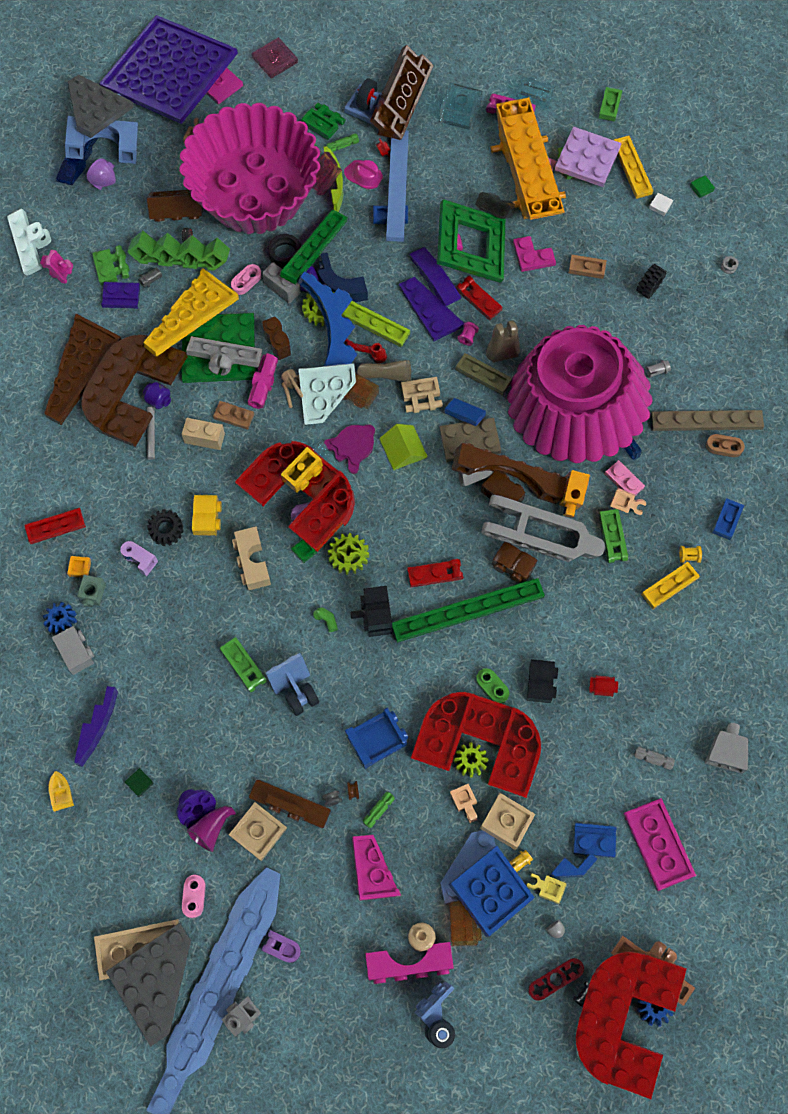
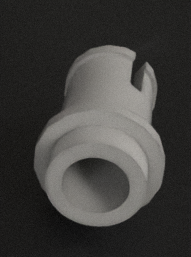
(659, 368)

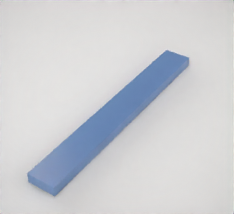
(397, 189)

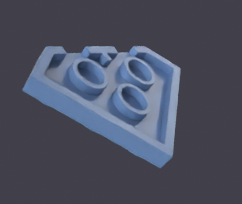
(475, 847)

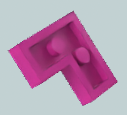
(531, 259)

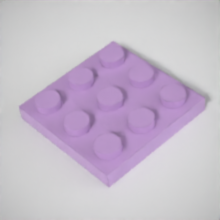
(588, 156)

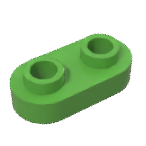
(492, 685)

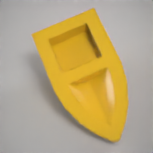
(59, 792)

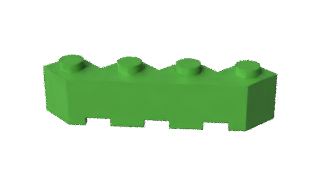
(170, 252)

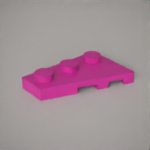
(372, 873)

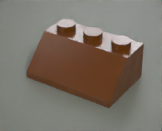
(172, 205)

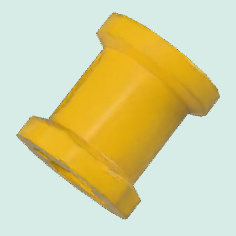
(690, 554)

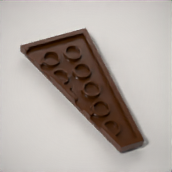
(78, 363)

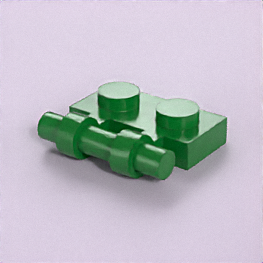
(320, 124)

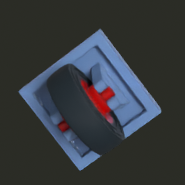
(364, 101)

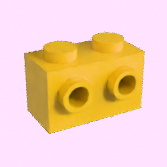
(302, 470)

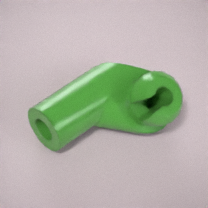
(324, 614)

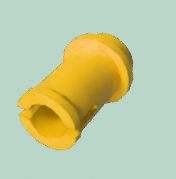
(521, 860)

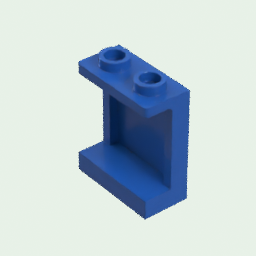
(377, 738)

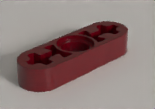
(572, 976)

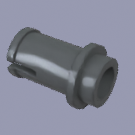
(150, 277)

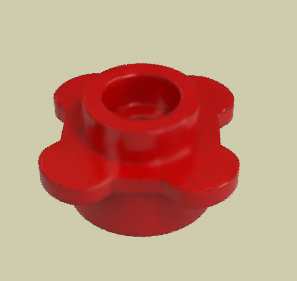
(383, 148)

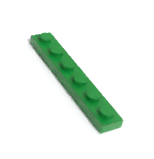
(313, 246)

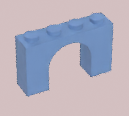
(120, 132)

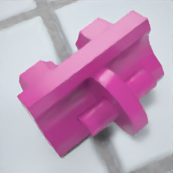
(57, 266)

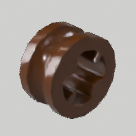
(353, 790)

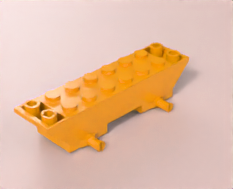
(528, 160)

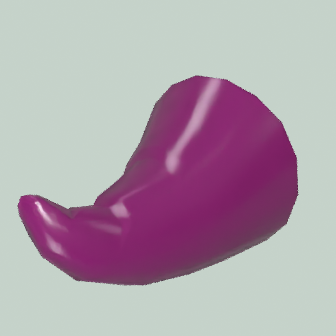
(209, 826)

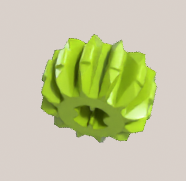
(463, 760)

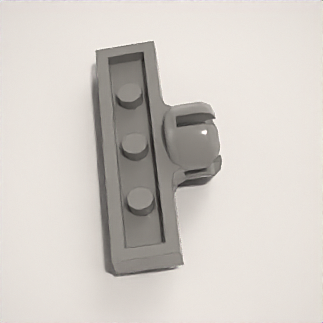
(223, 354)

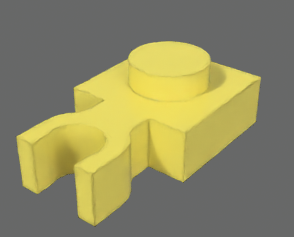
(550, 888)

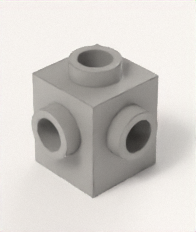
(241, 1016)

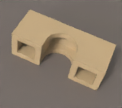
(247, 543)

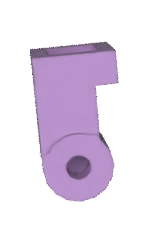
(137, 554)

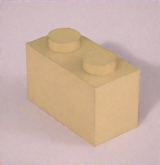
(203, 433)

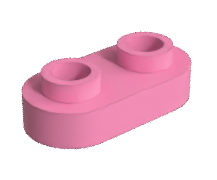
(245, 280)
(193, 896)

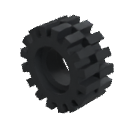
(651, 281)
(159, 519)

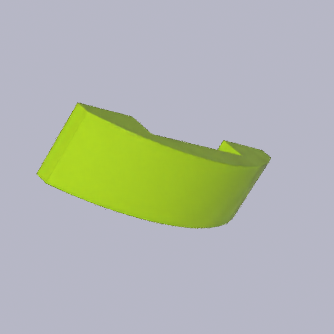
(336, 194)

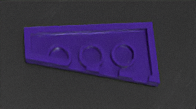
(432, 313)

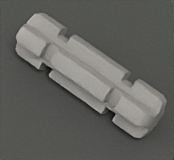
(654, 758)

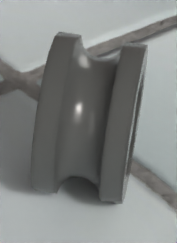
(332, 798)

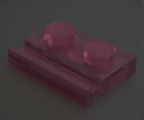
(327, 173)

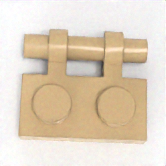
(421, 389)

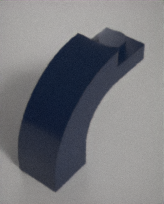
(355, 287)

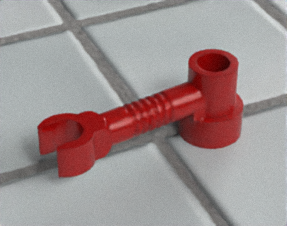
(378, 353)

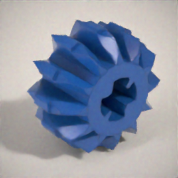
(56, 613)
(657, 1016)

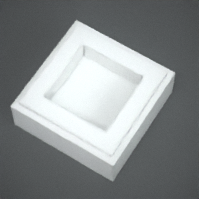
(661, 204)

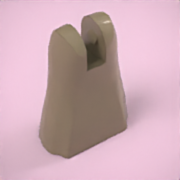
(504, 342)
(395, 370)

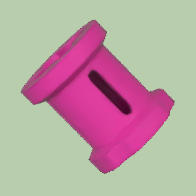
(468, 333)

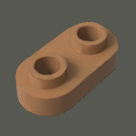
(724, 445)

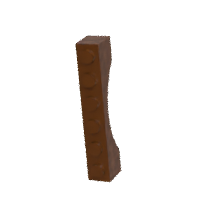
(544, 484)

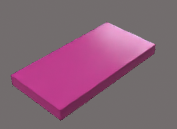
(659, 844)

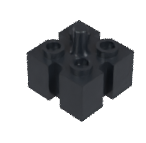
(375, 611)

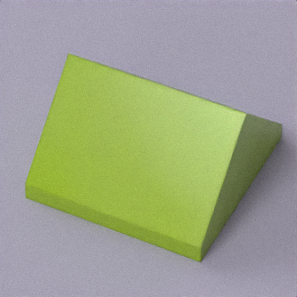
(402, 446)

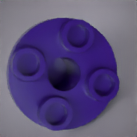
(194, 806)

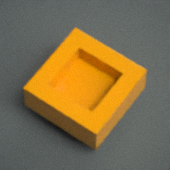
(79, 566)

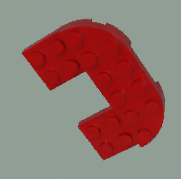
(330, 492)
(486, 721)
(606, 1011)

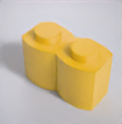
(205, 515)

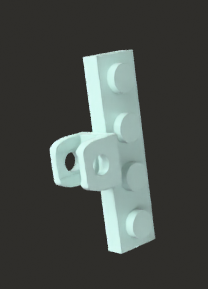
(27, 240)

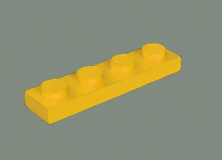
(633, 168)

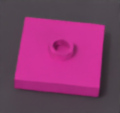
(224, 86)

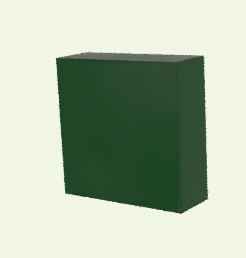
(139, 782)

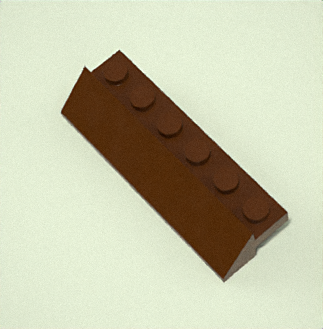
(401, 94)

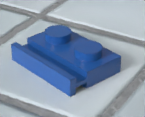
(594, 840)

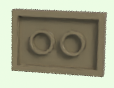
(481, 436)

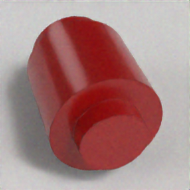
(603, 686)

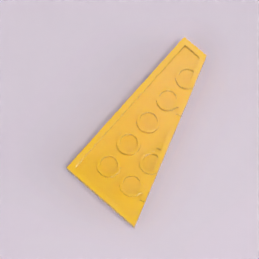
(191, 310)

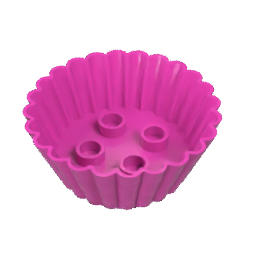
(250, 166)
(579, 395)

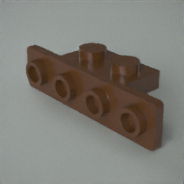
(288, 803)

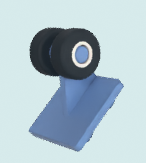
(287, 675)
(437, 1030)

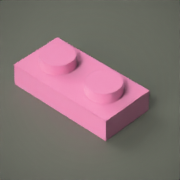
(624, 478)

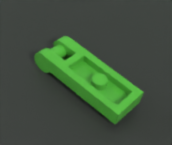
(613, 535)
(242, 664)

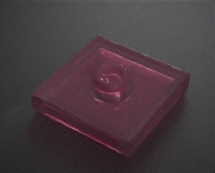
(274, 57)

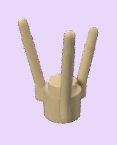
(291, 381)

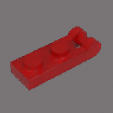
(479, 298)
(434, 573)

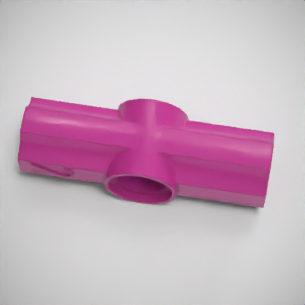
(263, 381)

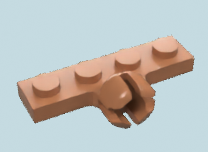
(656, 951)

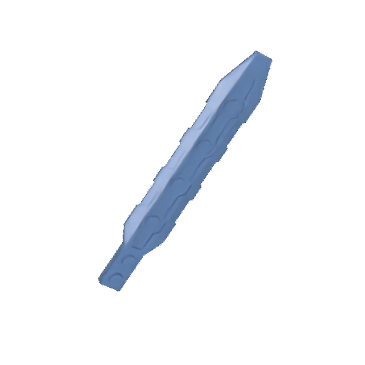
(228, 965)

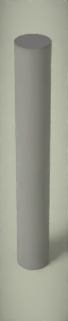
(151, 435)

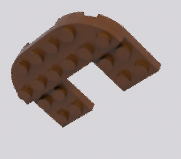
(111, 379)

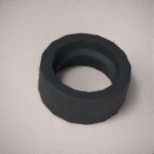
(279, 240)

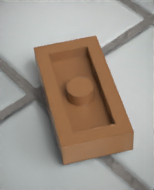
(587, 266)

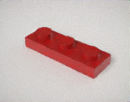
(55, 526)

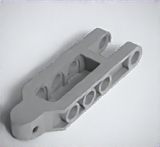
(587, 546)

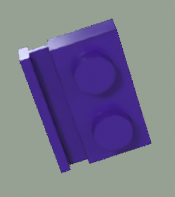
(120, 295)

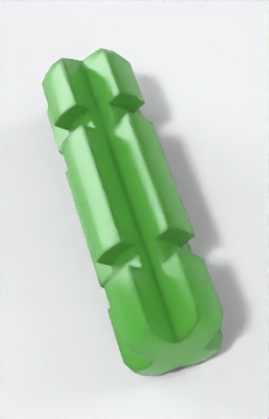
(344, 142)
(378, 809)

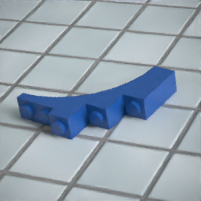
(338, 328)

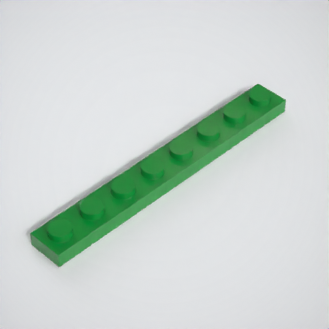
(467, 610)

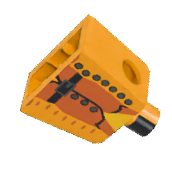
(575, 487)

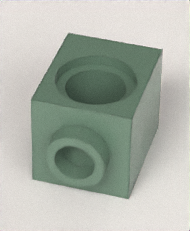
(87, 584)

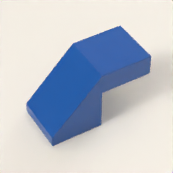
(568, 870)

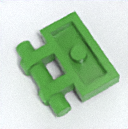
(105, 265)

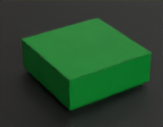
(702, 186)
(303, 551)

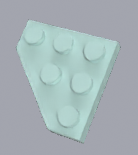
(324, 389)

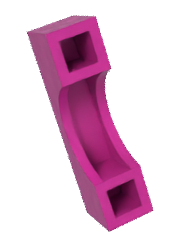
(382, 966)

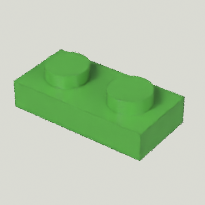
(610, 104)

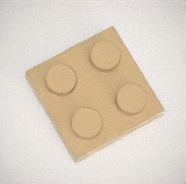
(507, 821)
(258, 831)

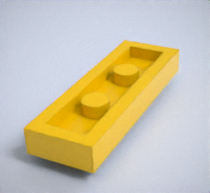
(670, 585)

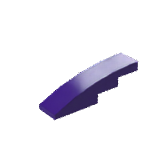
(435, 276)
(92, 733)

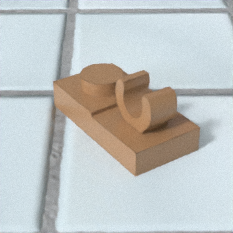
(233, 415)

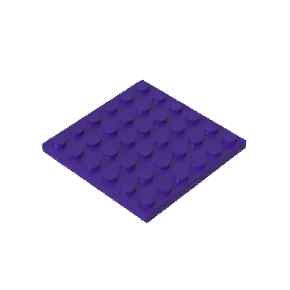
(169, 68)

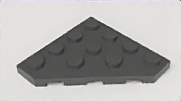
(95, 106)
(152, 981)

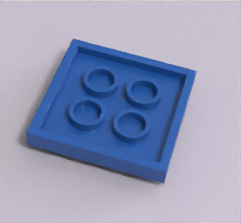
(491, 891)

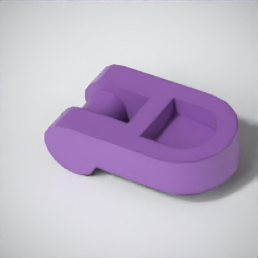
(289, 949)

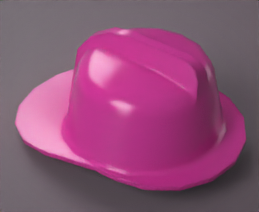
(364, 173)

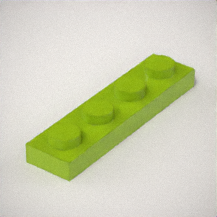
(376, 324)

